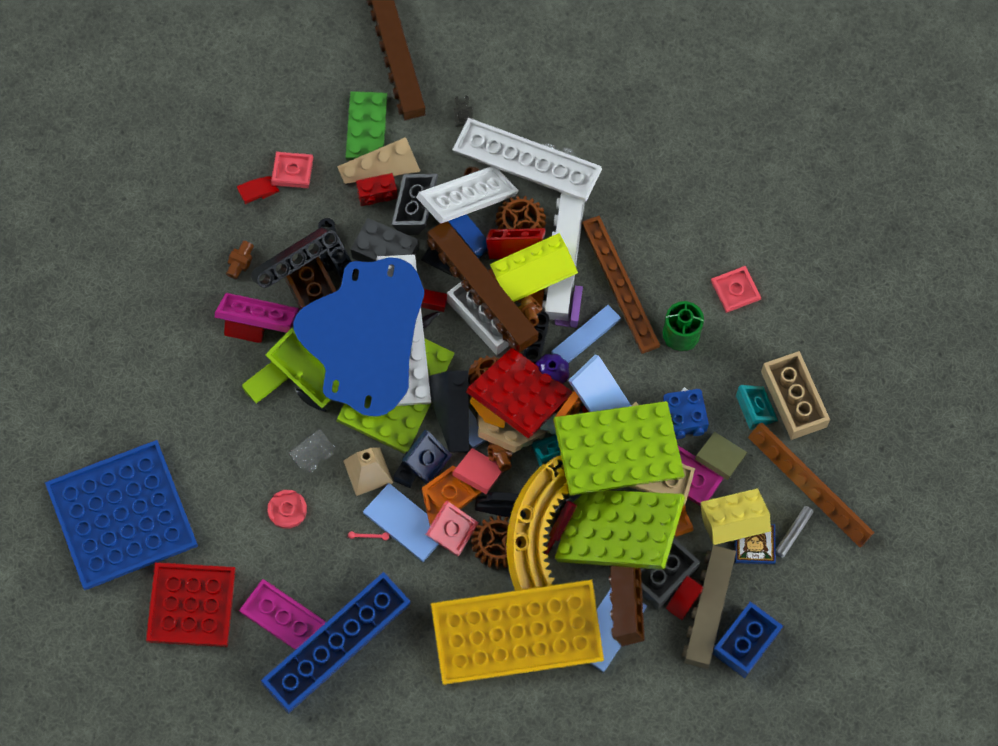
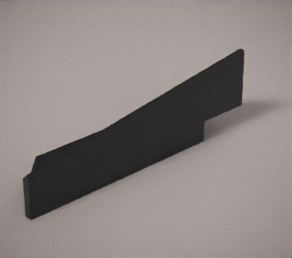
(502, 504)

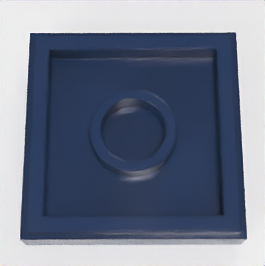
(427, 457)

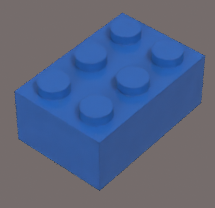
(747, 639)

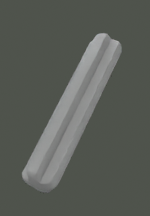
(794, 531)

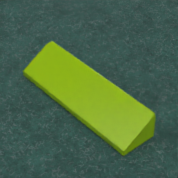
(264, 382)

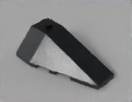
(452, 407)

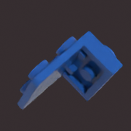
(687, 412)

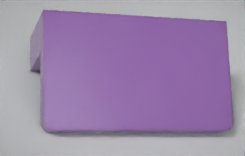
(574, 311)

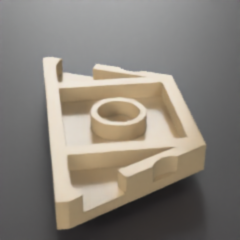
(506, 437)

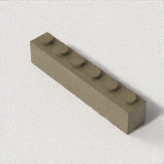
(709, 608)

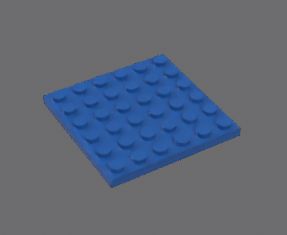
(121, 515)

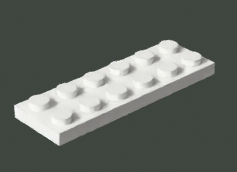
(467, 194)

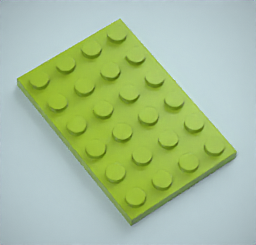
(402, 423)
(618, 448)
(621, 529)

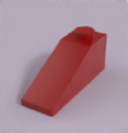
(509, 241)

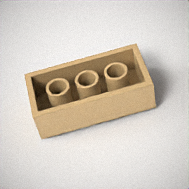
(795, 395)

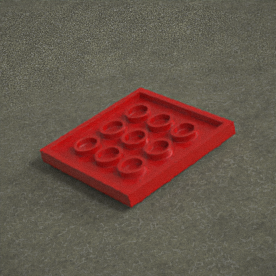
(519, 392)
(191, 604)

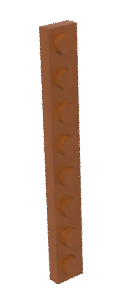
(620, 284)
(811, 485)

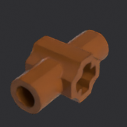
(239, 260)
(530, 308)
(500, 455)

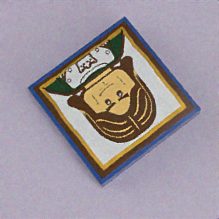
(756, 548)

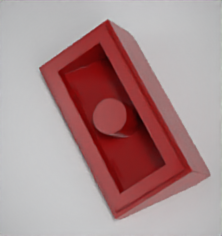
(434, 300)
(243, 331)

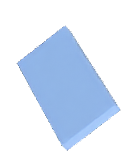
(597, 387)
(402, 521)
(609, 645)

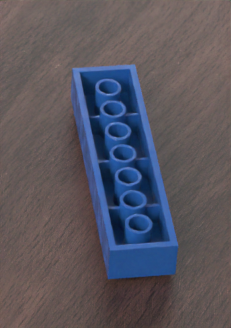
(335, 642)

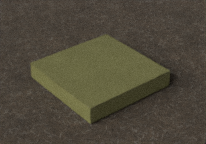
(721, 455)

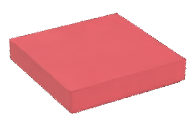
(292, 170)
(735, 289)
(478, 471)
(452, 528)

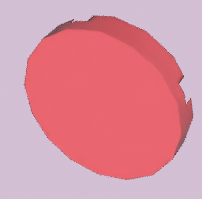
(282, 512)

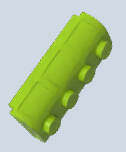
(301, 367)

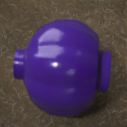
(554, 366)

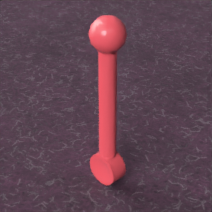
(385, 536)

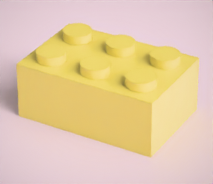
(735, 516)

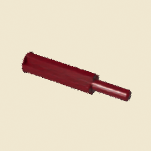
(560, 524)

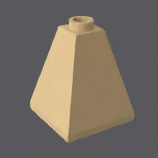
(367, 470)

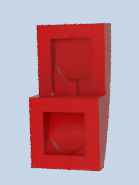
(256, 189)
(684, 597)

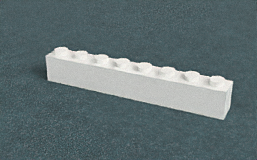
(569, 226)

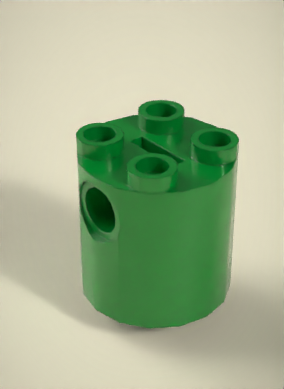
(683, 326)

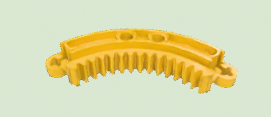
(537, 501)

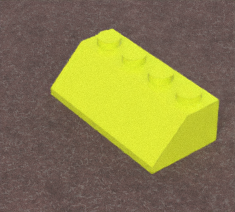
(534, 268)

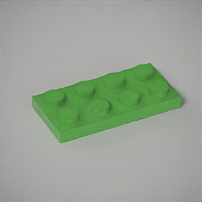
(365, 123)

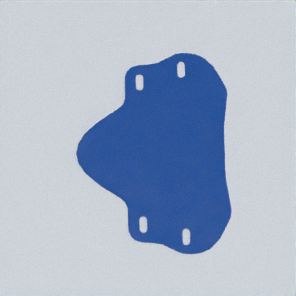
(365, 334)

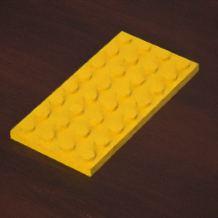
(517, 631)

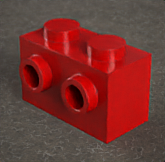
(376, 189)

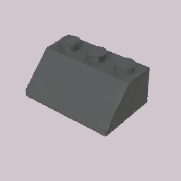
(410, 214)

